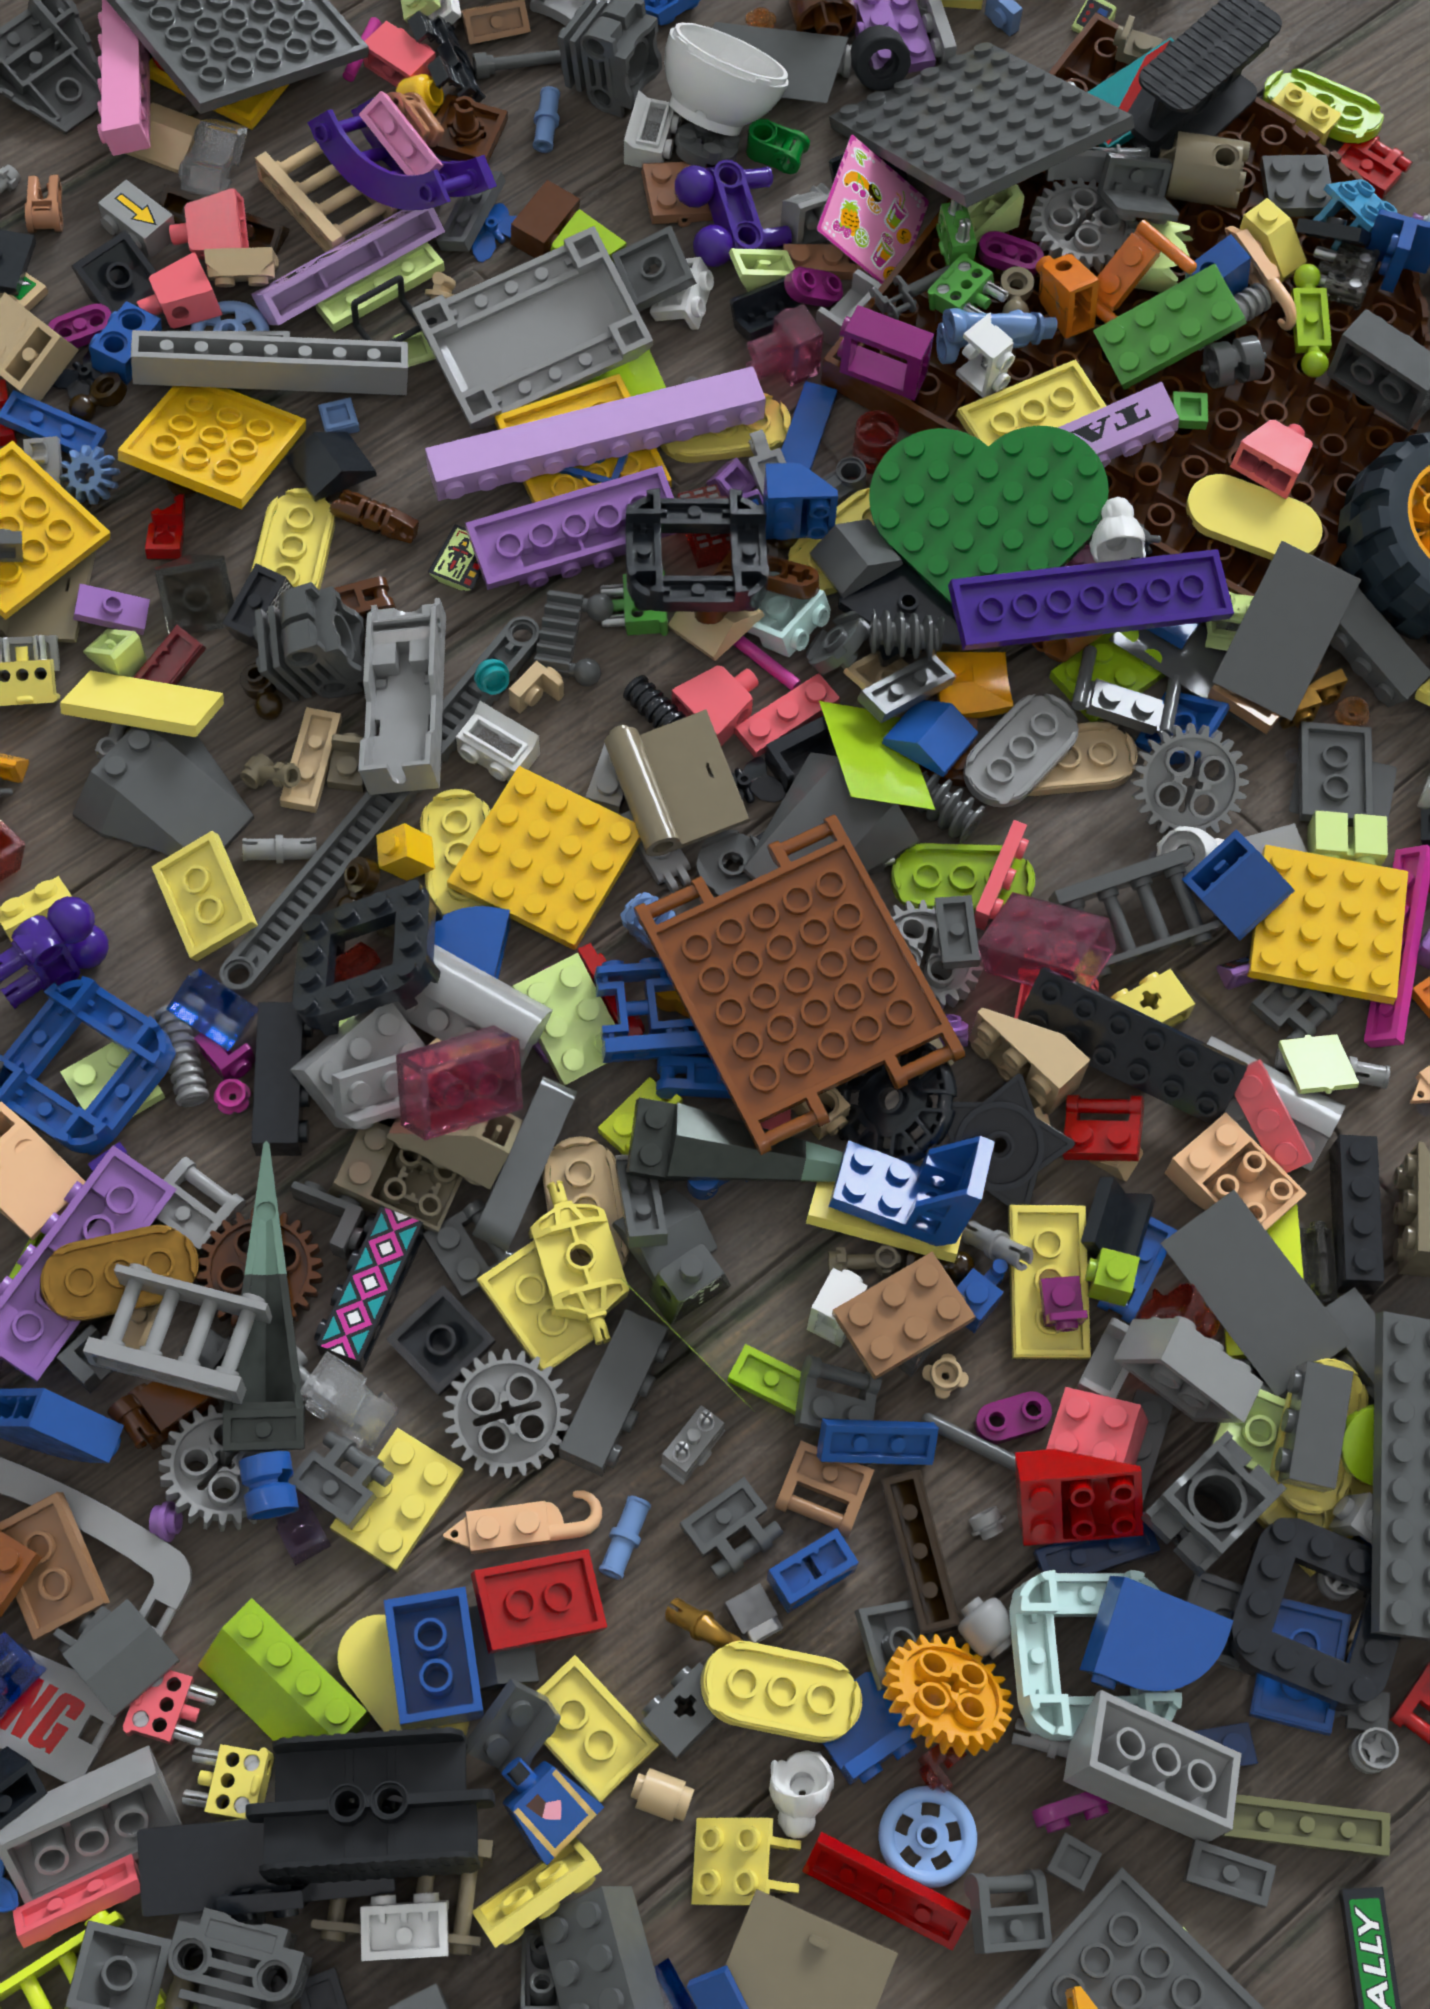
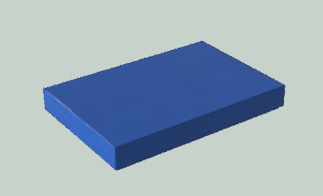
(1317, 1629)

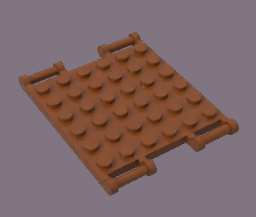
(798, 982)

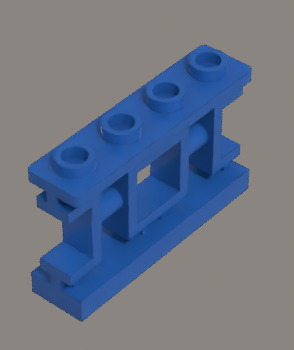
(664, 1037)

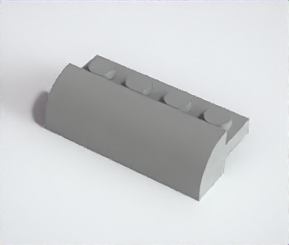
(474, 1000)
(1312, 1113)

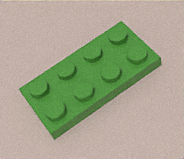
(1169, 326)

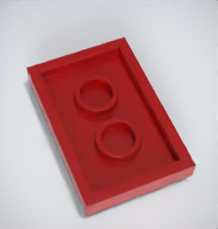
(538, 1601)

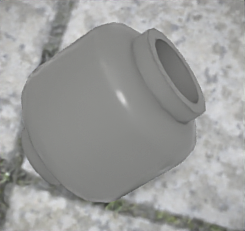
(986, 1627)

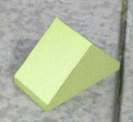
(998, 212)
(760, 266)
(117, 652)

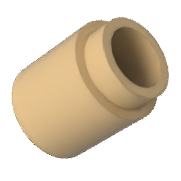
(662, 1795)

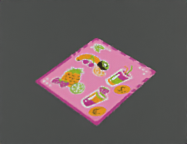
(871, 212)

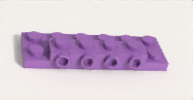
(905, 19)
(560, 531)
(112, 1200)

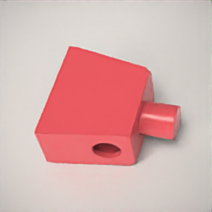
(213, 223)
(182, 294)
(1273, 456)
(720, 694)

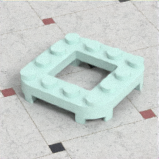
(1036, 1657)

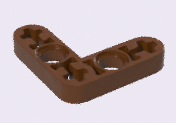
(793, 581)

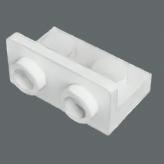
(689, 303)
(404, 1928)

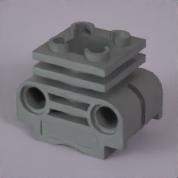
(610, 52)
(311, 644)
(1223, 1478)
(237, 1963)

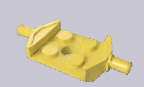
(577, 1290)

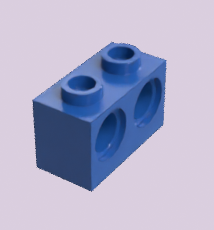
(112, 347)
(812, 1570)

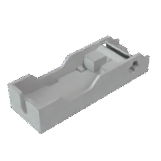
(403, 699)

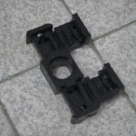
(453, 63)

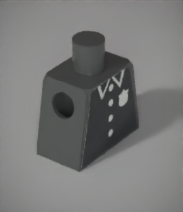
(690, 1282)

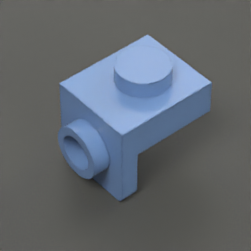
(1004, 15)

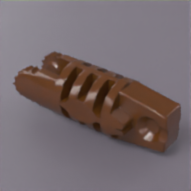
(375, 516)

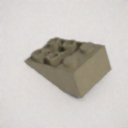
(472, 1151)
(397, 1179)
(1413, 1213)

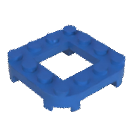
(122, 1095)

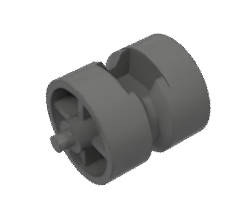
(1228, 362)

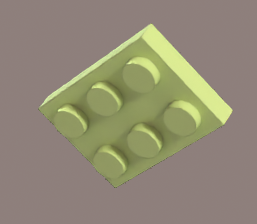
(574, 1028)

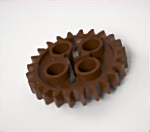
(228, 1259)

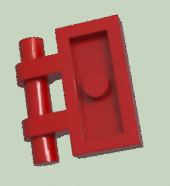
(1375, 163)

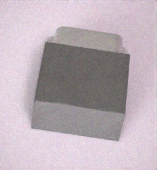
(753, 1614)

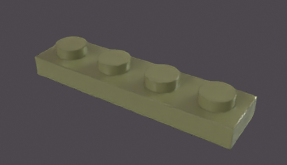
(1311, 1826)

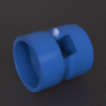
(268, 1484)

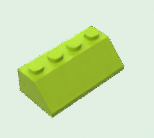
(278, 1679)

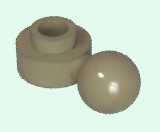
(1024, 280)

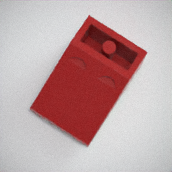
(1076, 1497)

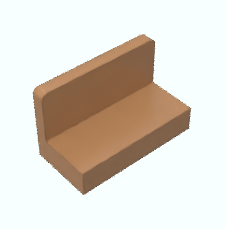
(495, 21)

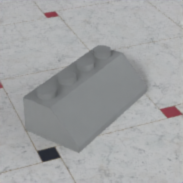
(1154, 1768)
(86, 1824)

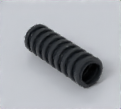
(651, 702)

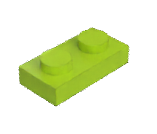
(766, 1378)

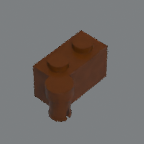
(157, 1411)

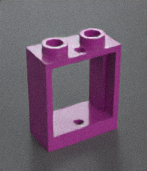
(889, 336)

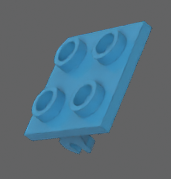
(1359, 199)

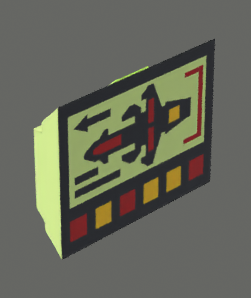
(456, 561)

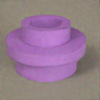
(165, 1521)

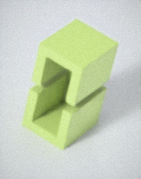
(1364, 842)

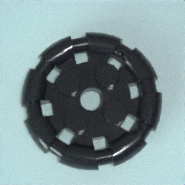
(911, 1111)

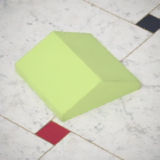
(1259, 1431)

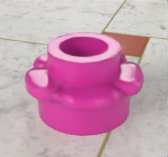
(232, 1087)

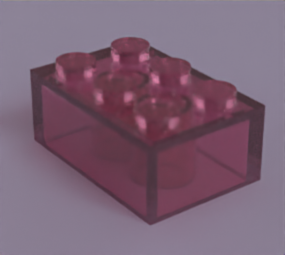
(1049, 935)
(459, 1082)

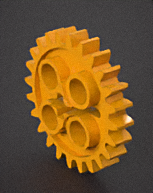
(947, 1695)

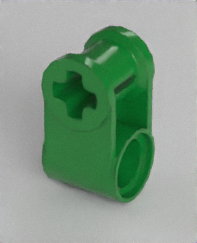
(773, 145)

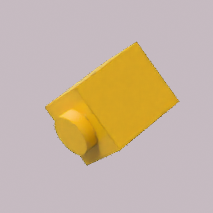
(405, 852)

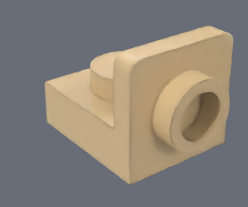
(532, 684)

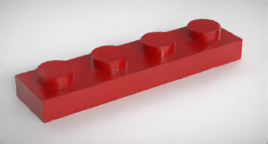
(887, 1891)

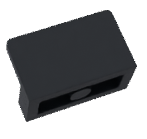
(1117, 1219)

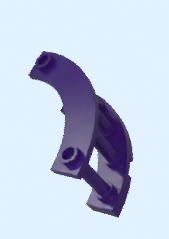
(394, 186)

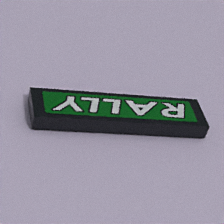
(1369, 1948)

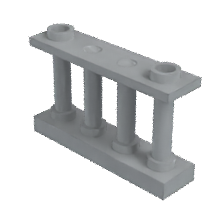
(186, 1370)

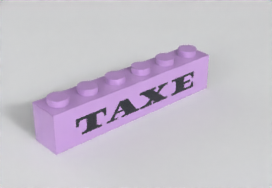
(346, 264)
(1128, 424)

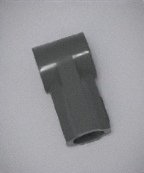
(846, 468)

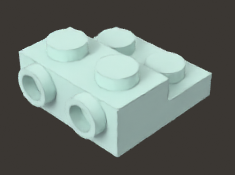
(790, 620)

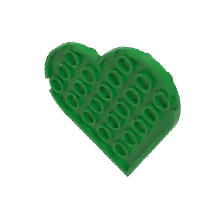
(986, 509)

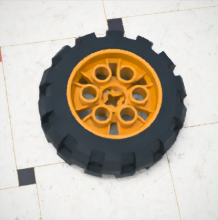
(1381, 534)

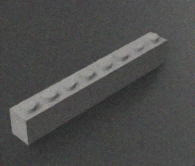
(269, 362)

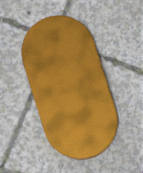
(81, 1278)

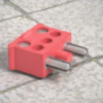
(147, 1711)

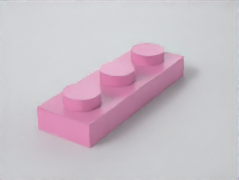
(399, 136)

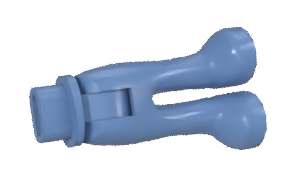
(1016, 324)

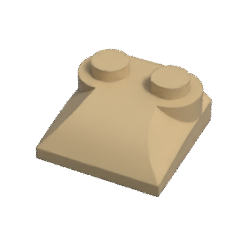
(241, 265)

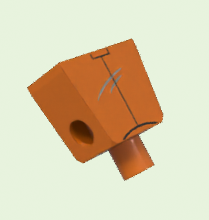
(1068, 293)

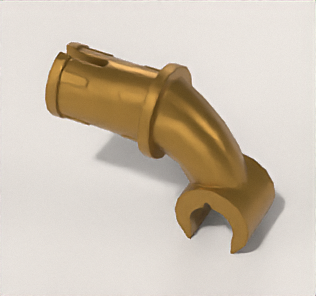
(699, 1624)

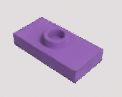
(111, 609)

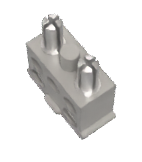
(692, 1445)

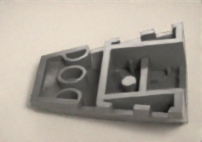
(820, 790)

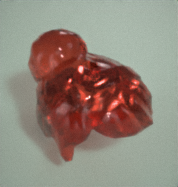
(1182, 1302)

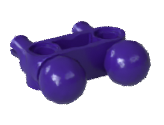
(730, 208)
(52, 949)

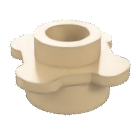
(948, 1365)

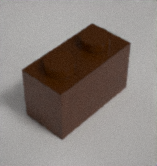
(543, 219)

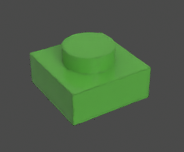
(1191, 409)

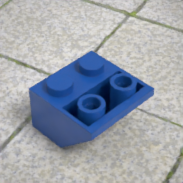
(797, 502)
(1238, 884)

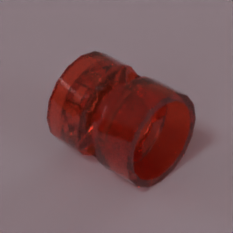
(873, 437)

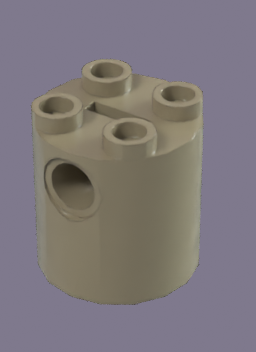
(1206, 169)

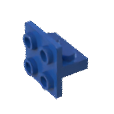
(1402, 244)

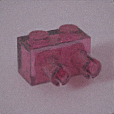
(791, 348)

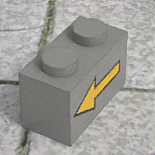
(139, 215)

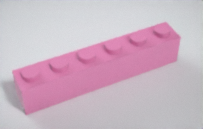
(122, 86)

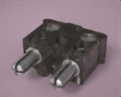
(1349, 274)

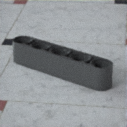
(524, 1164)

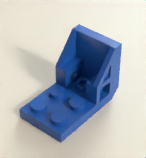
(917, 1201)

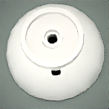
(720, 78)

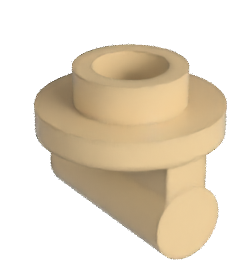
(442, 285)

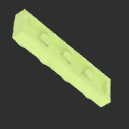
(415, 269)

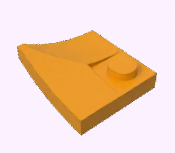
(979, 685)

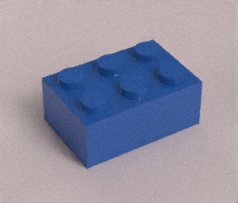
(433, 1659)

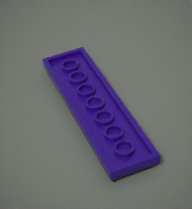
(1090, 599)

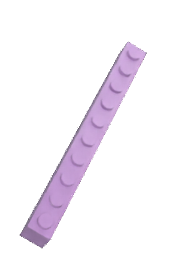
(595, 433)

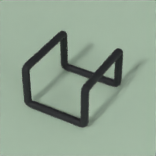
(401, 294)

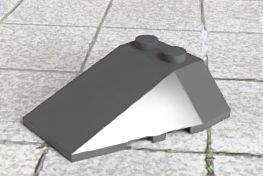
(50, 64)
(161, 793)

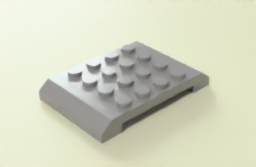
(534, 330)

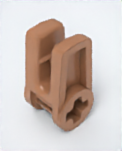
(419, 116)
(45, 212)

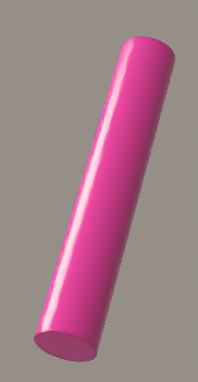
(352, 68)
(767, 663)

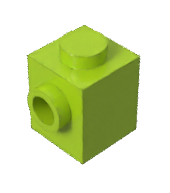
(1112, 1276)

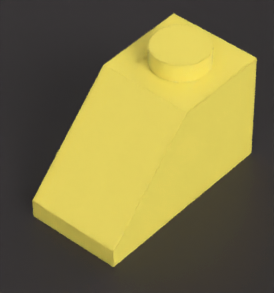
(1276, 235)

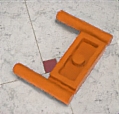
(1131, 264)

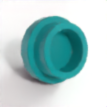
(492, 676)

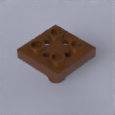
(469, 124)

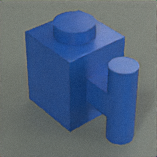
(982, 1292)

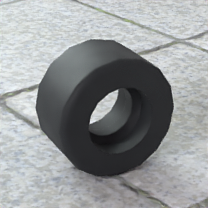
(868, 43)

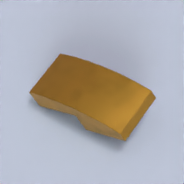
(1320, 692)

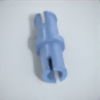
(546, 119)
(625, 1537)

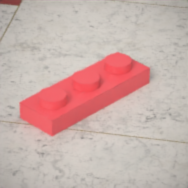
(785, 714)
(1001, 875)
(1271, 1119)
(77, 1901)

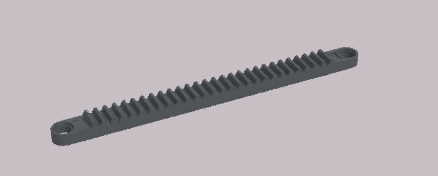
(358, 830)

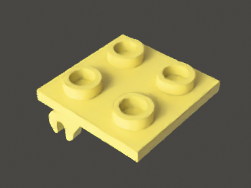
(734, 1860)

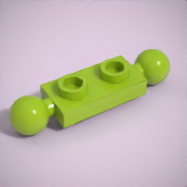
(1312, 324)

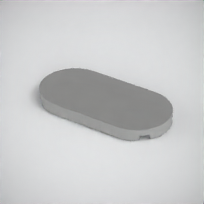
(1021, 750)

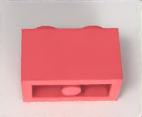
(396, 54)

